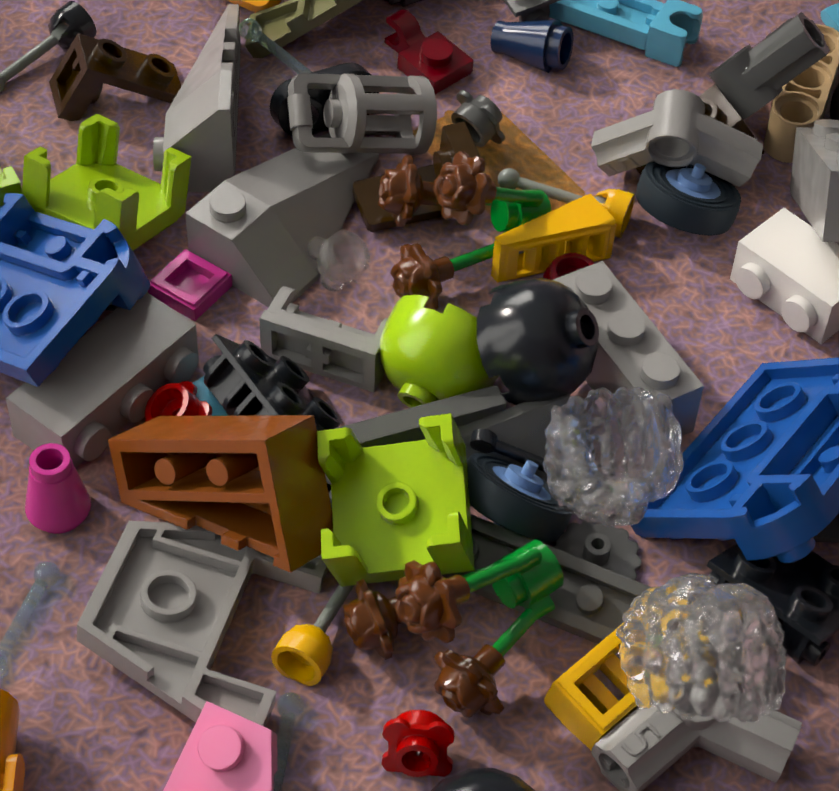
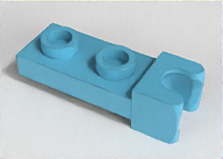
(644, 24)

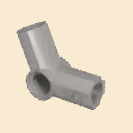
(677, 136)
(653, 741)

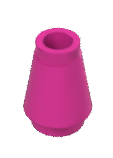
(55, 491)

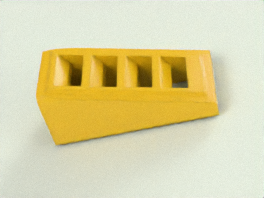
(572, 228)
(584, 701)

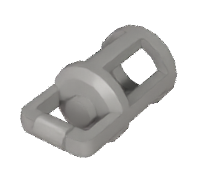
(348, 109)

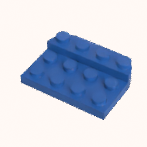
(57, 285)
(761, 466)

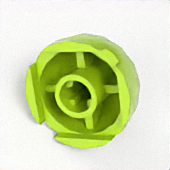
(431, 352)

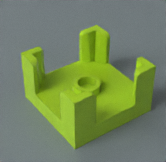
(103, 189)
(396, 503)

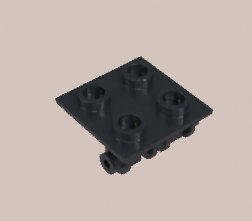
(256, 384)
(800, 591)

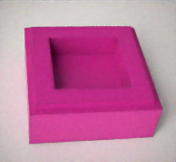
(190, 284)

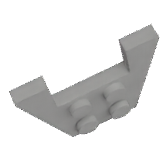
(168, 611)

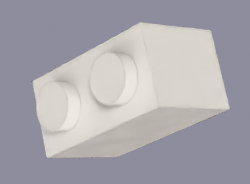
(791, 274)

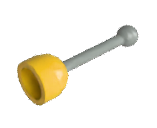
(615, 201)
(306, 648)

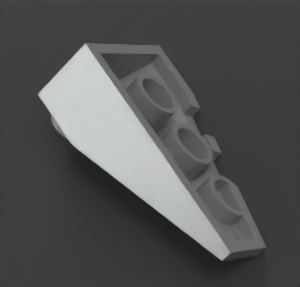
(205, 109)
(268, 215)

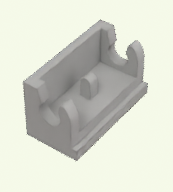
(320, 343)

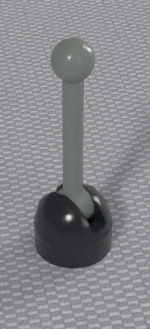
(63, 28)

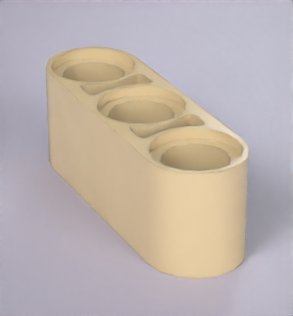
(802, 100)

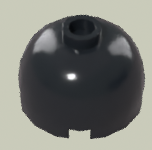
(537, 339)

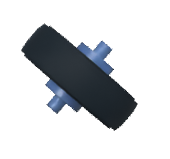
(688, 198)
(515, 497)

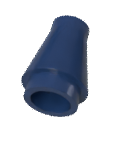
(536, 43)

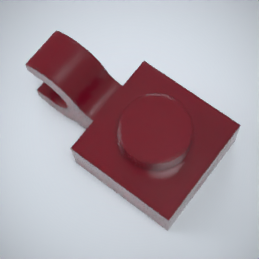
(426, 56)

